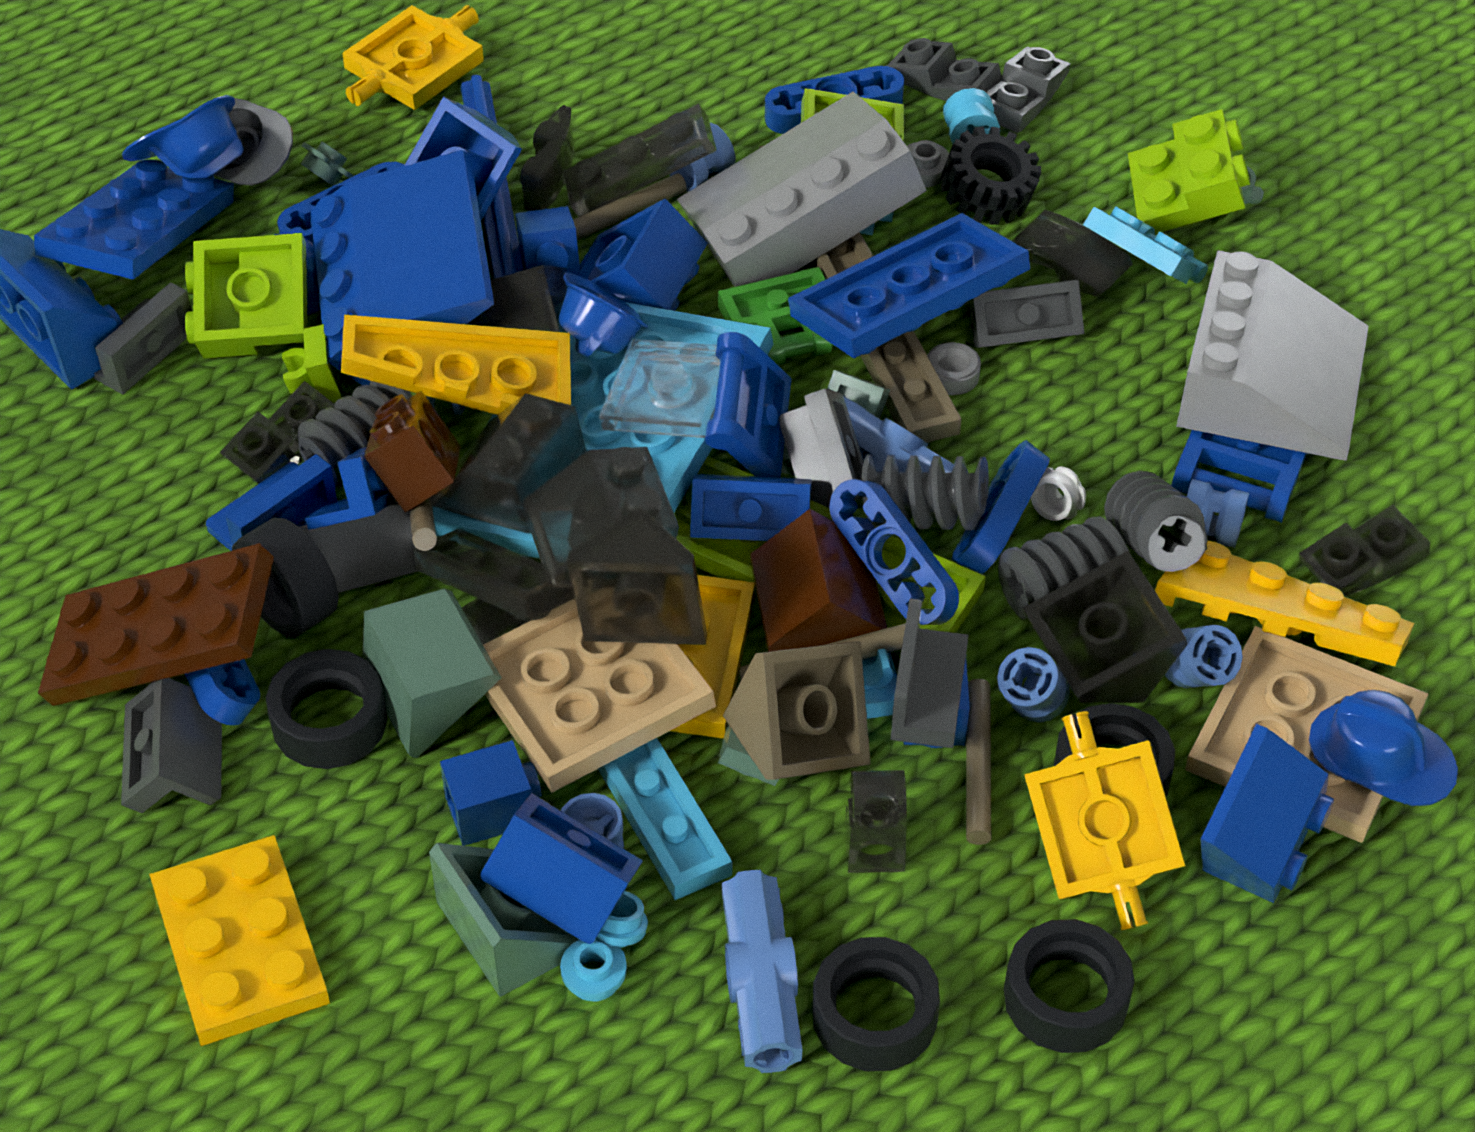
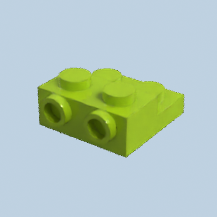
(1190, 175)
(246, 294)

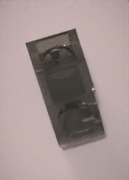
(876, 816)

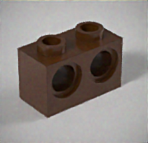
(412, 450)

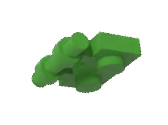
(767, 305)

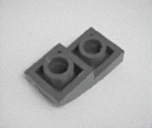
(936, 72)
(1026, 86)

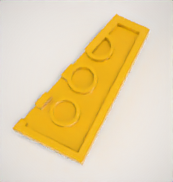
(458, 362)
(1287, 605)

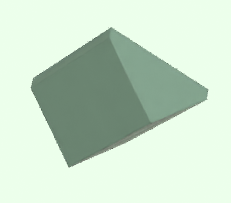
(426, 664)
(499, 932)

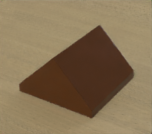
(813, 586)

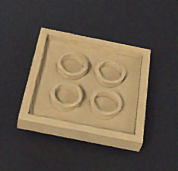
(1285, 691)
(588, 700)

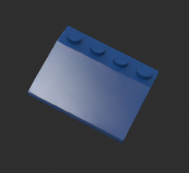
(401, 248)

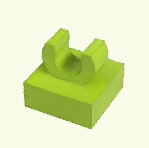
(313, 366)

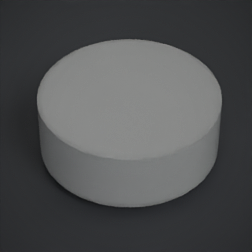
(956, 366)

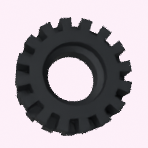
(999, 156)

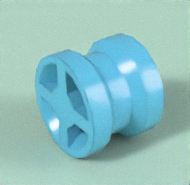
(969, 110)

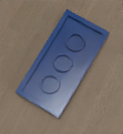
(133, 220)
(908, 285)

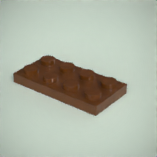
(157, 625)

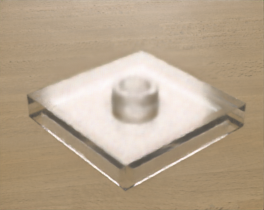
(663, 389)

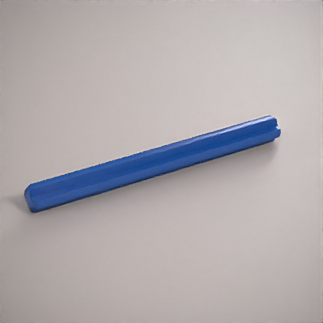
(499, 217)

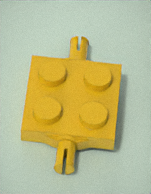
(413, 56)
(1104, 820)

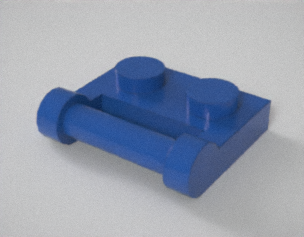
(748, 406)
(1245, 458)

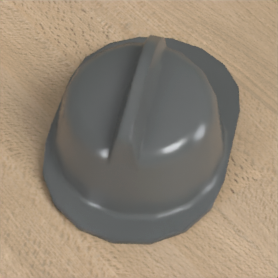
(265, 141)

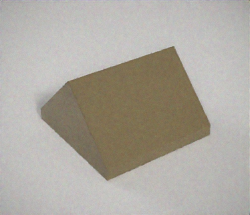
(803, 710)

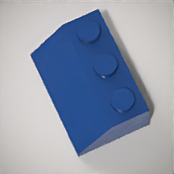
(52, 310)

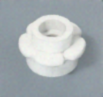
(1050, 502)

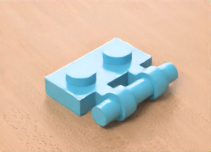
(1142, 242)

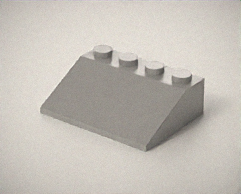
(804, 192)
(1273, 361)

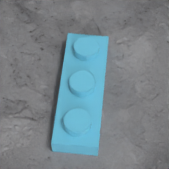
(667, 819)

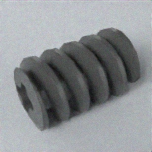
(346, 426)
(933, 491)
(1156, 521)
(1056, 560)

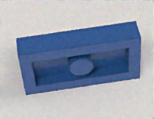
(288, 494)
(364, 494)
(746, 505)
(560, 869)

